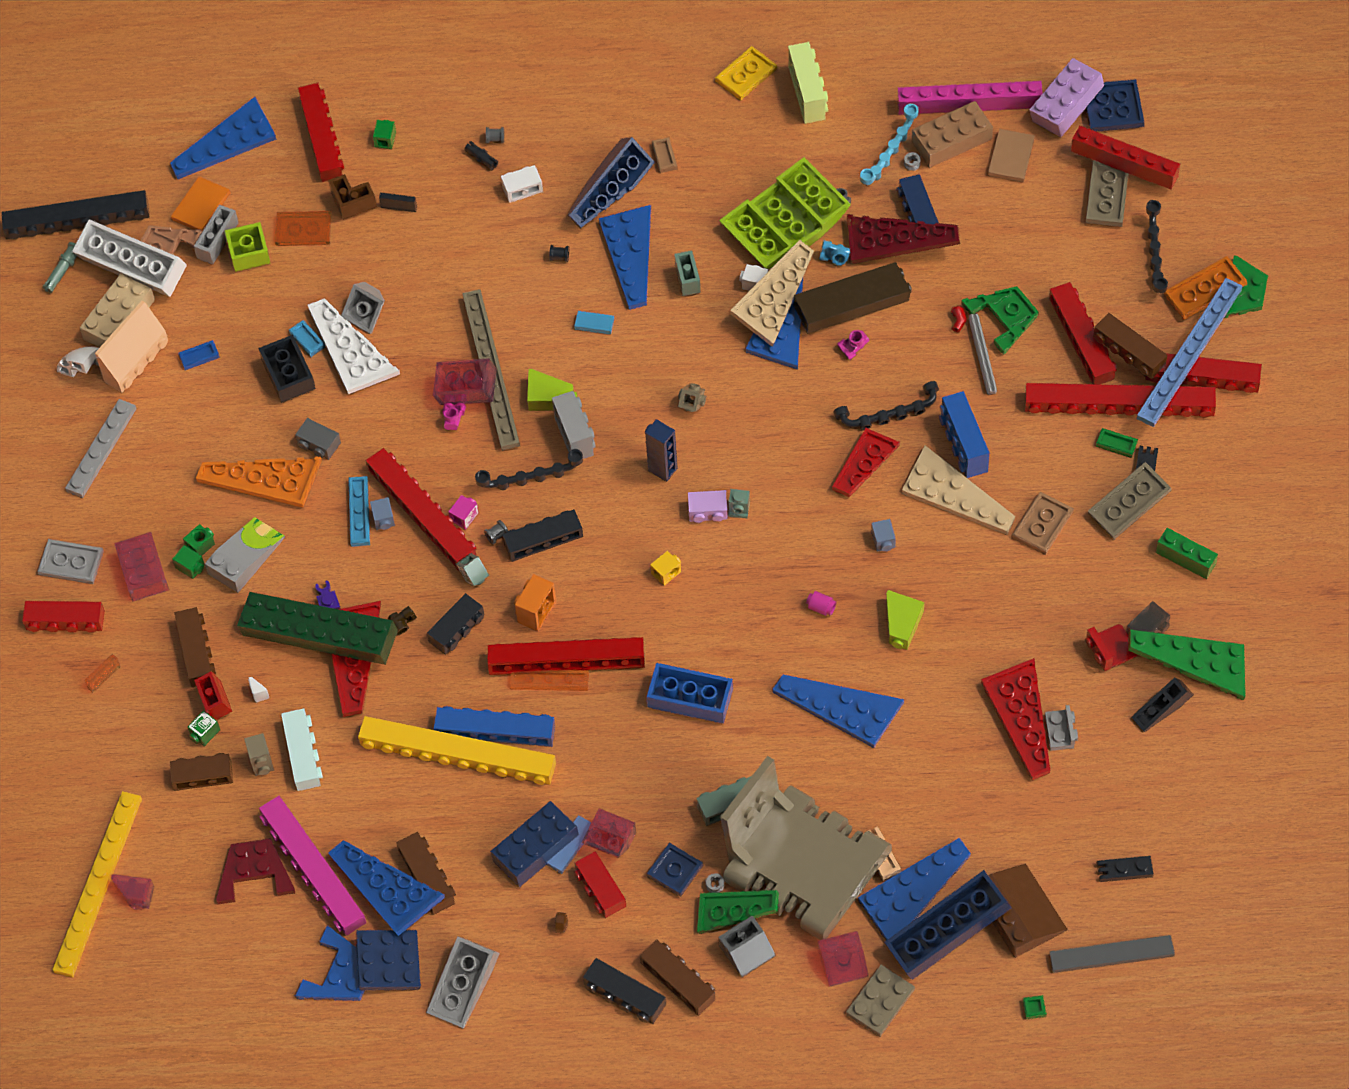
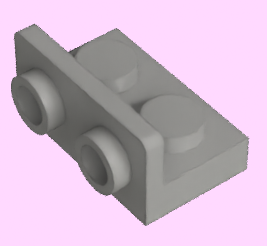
(1060, 729)

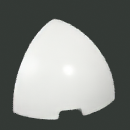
(78, 360)

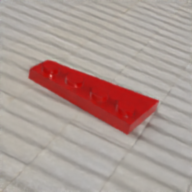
(864, 460)

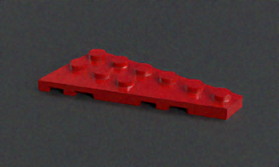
(352, 673)
(1018, 705)

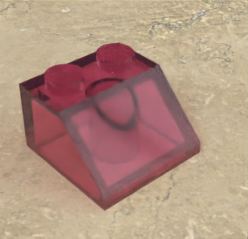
(842, 958)

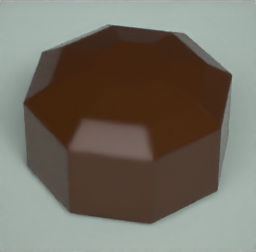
(561, 922)

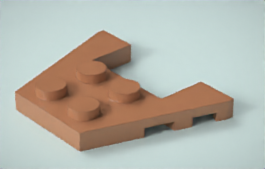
(168, 239)

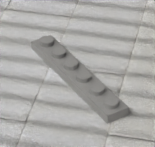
(100, 448)

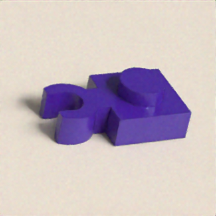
(327, 598)

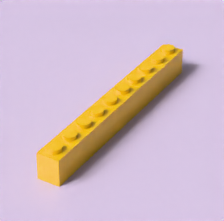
(457, 750)

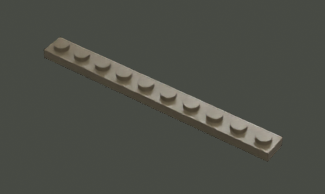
(486, 349)

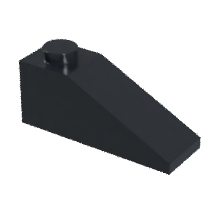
(1162, 704)

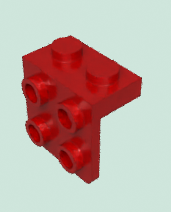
(1109, 646)

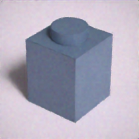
(382, 513)
(883, 535)

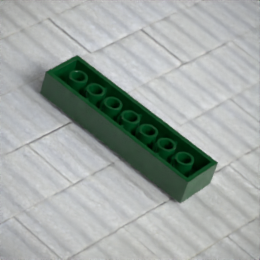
(317, 628)

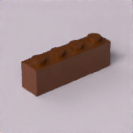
(1130, 346)
(193, 644)
(424, 868)
(678, 977)

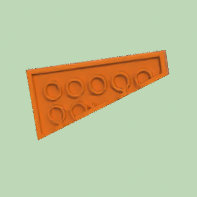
(266, 478)

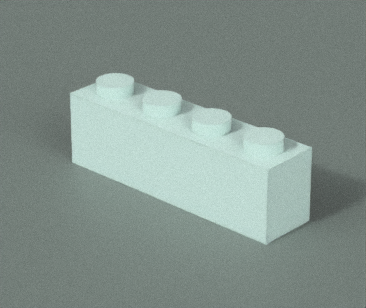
(301, 750)

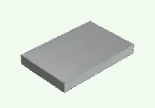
(70, 561)

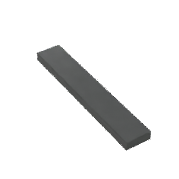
(1111, 953)

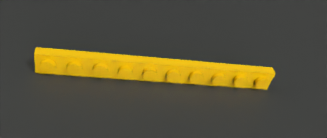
(97, 884)

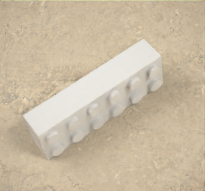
(130, 257)

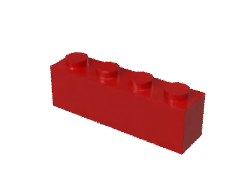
(63, 616)

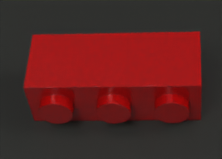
(599, 885)

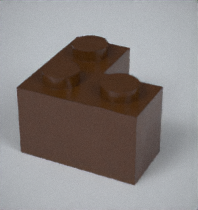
(351, 200)

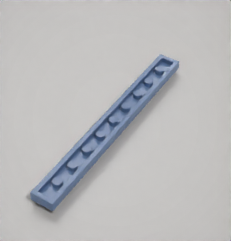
(1189, 352)

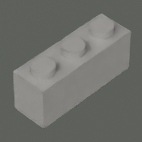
(213, 236)

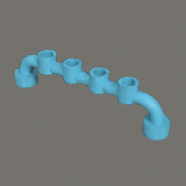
(868, 176)

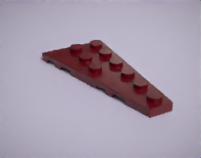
(891, 237)

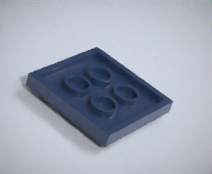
(1116, 107)
(387, 960)

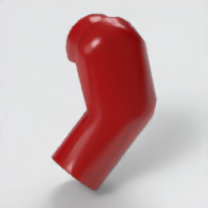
(961, 318)

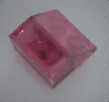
(610, 833)

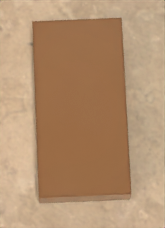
(664, 155)

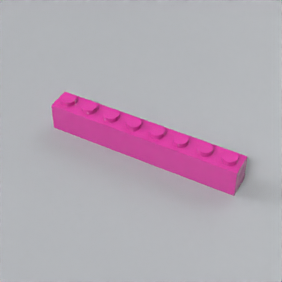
(987, 96)
(312, 865)

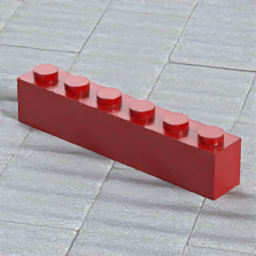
(320, 131)
(1125, 157)
(1080, 332)
(1219, 374)

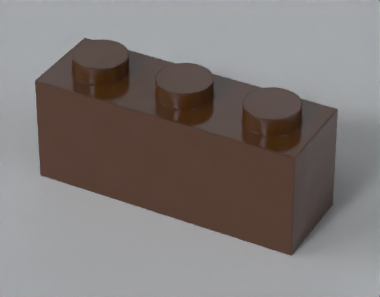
(201, 771)

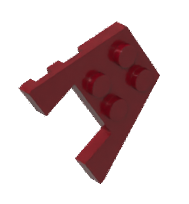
(252, 862)

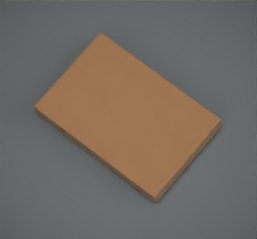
(1011, 155)
(1042, 523)

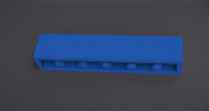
(496, 726)

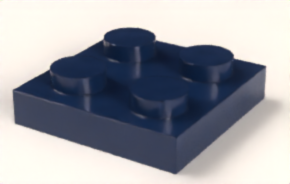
(675, 869)

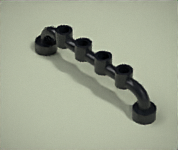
(1159, 283)
(882, 416)
(483, 479)

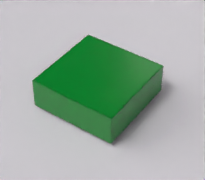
(1034, 1007)

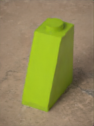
(542, 389)
(903, 618)

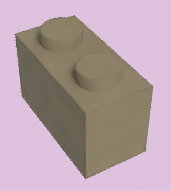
(259, 754)

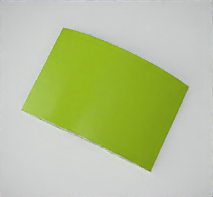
(792, 209)

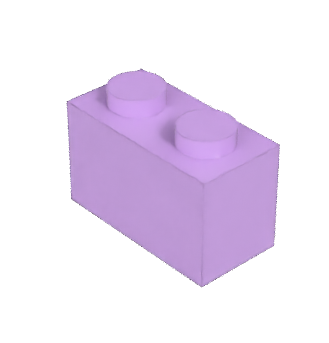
(707, 506)

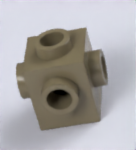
(687, 401)

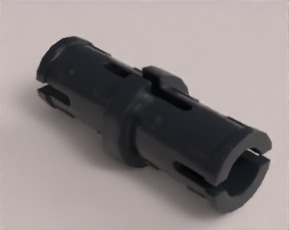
(481, 155)

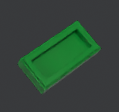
(1116, 442)

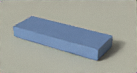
(565, 856)

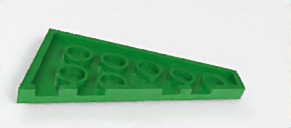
(1197, 658)

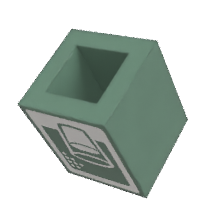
(472, 570)

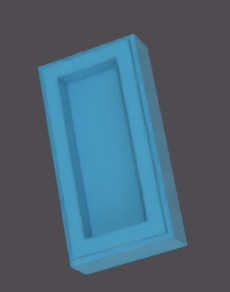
(594, 322)
(307, 338)

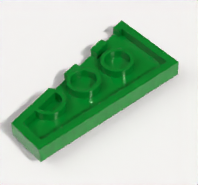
(731, 908)

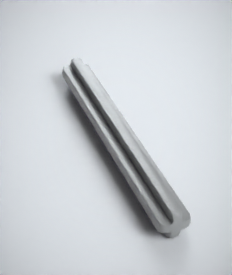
(982, 353)

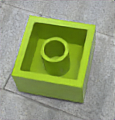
(247, 246)

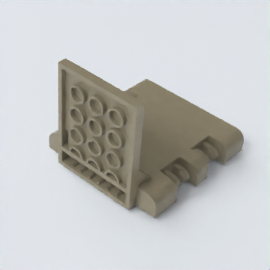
(806, 859)

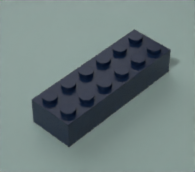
(948, 925)

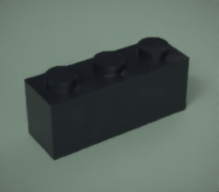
(456, 624)

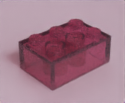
(465, 381)
(141, 566)

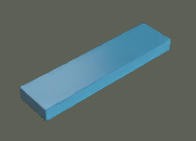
(359, 511)

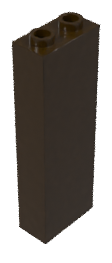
(852, 297)

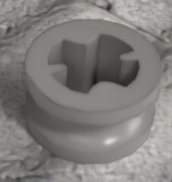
(908, 158)
(709, 885)

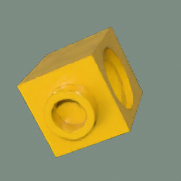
(666, 567)

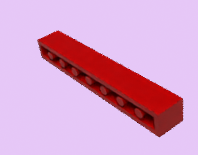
(419, 507)
(567, 655)

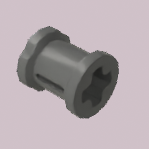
(495, 135)
(495, 532)

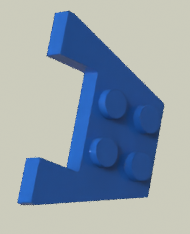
(342, 977)

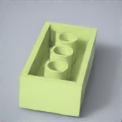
(807, 82)

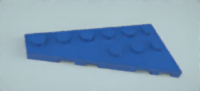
(628, 244)
(389, 890)

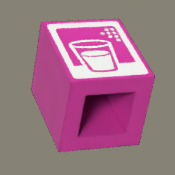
(463, 511)

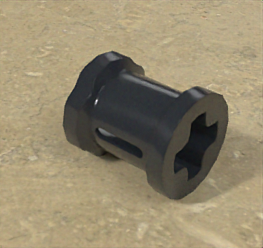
(559, 253)

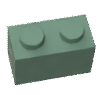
(687, 273)

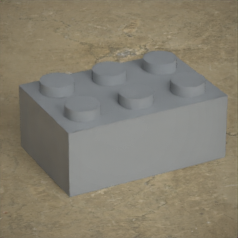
(573, 424)

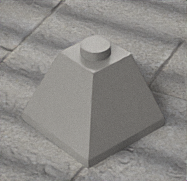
(363, 306)

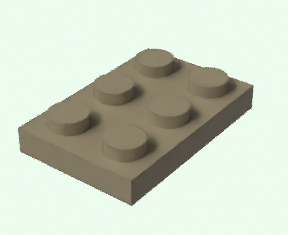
(880, 1000)

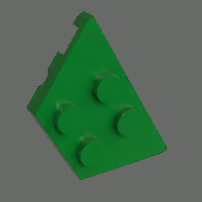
(1252, 294)

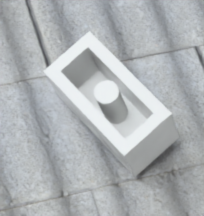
(521, 183)

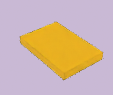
(746, 73)

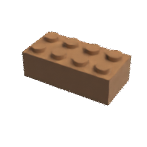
(952, 134)

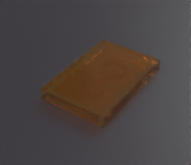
(303, 228)

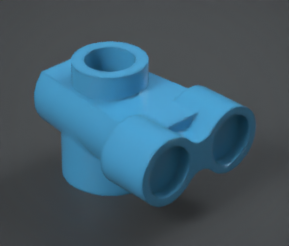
(836, 253)

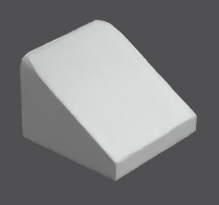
(259, 691)

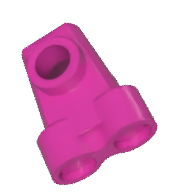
(851, 346)
(452, 415)

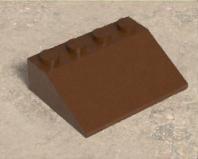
(1032, 915)

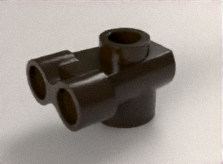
(402, 618)

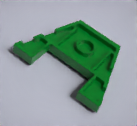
(1010, 309)

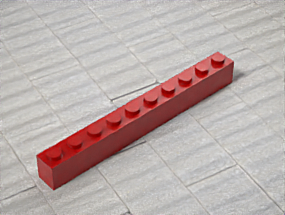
(1114, 399)

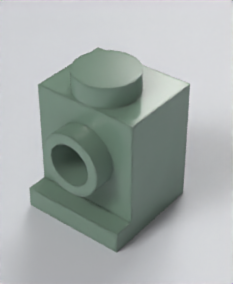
(739, 503)

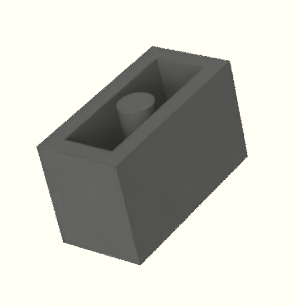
(317, 439)

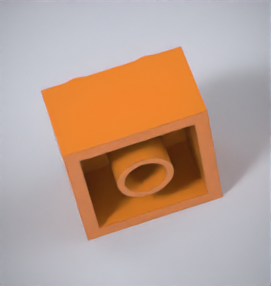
(535, 602)

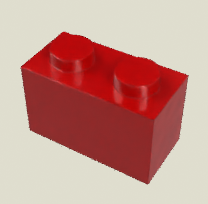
(213, 695)

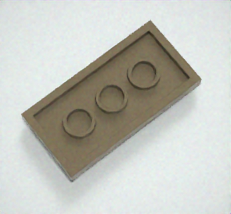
(1106, 195)
(1129, 500)

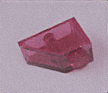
(134, 890)

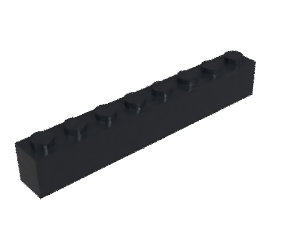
(75, 214)

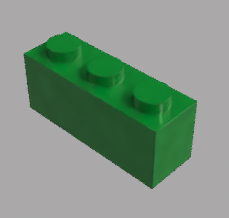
(1186, 553)

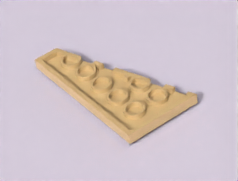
(769, 300)
(947, 489)

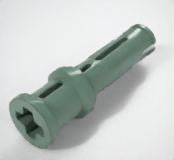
(66, 261)

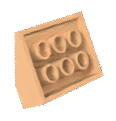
(131, 347)

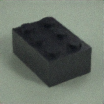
(287, 368)

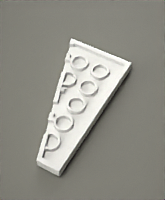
(350, 351)

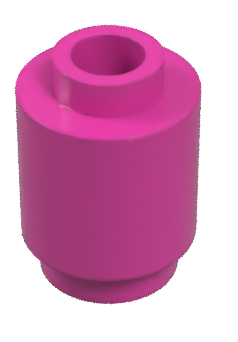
(821, 603)

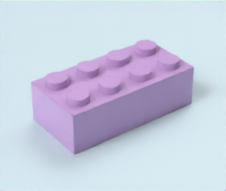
(1066, 97)

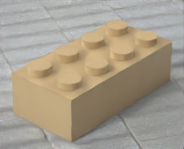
(114, 309)

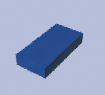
(199, 355)

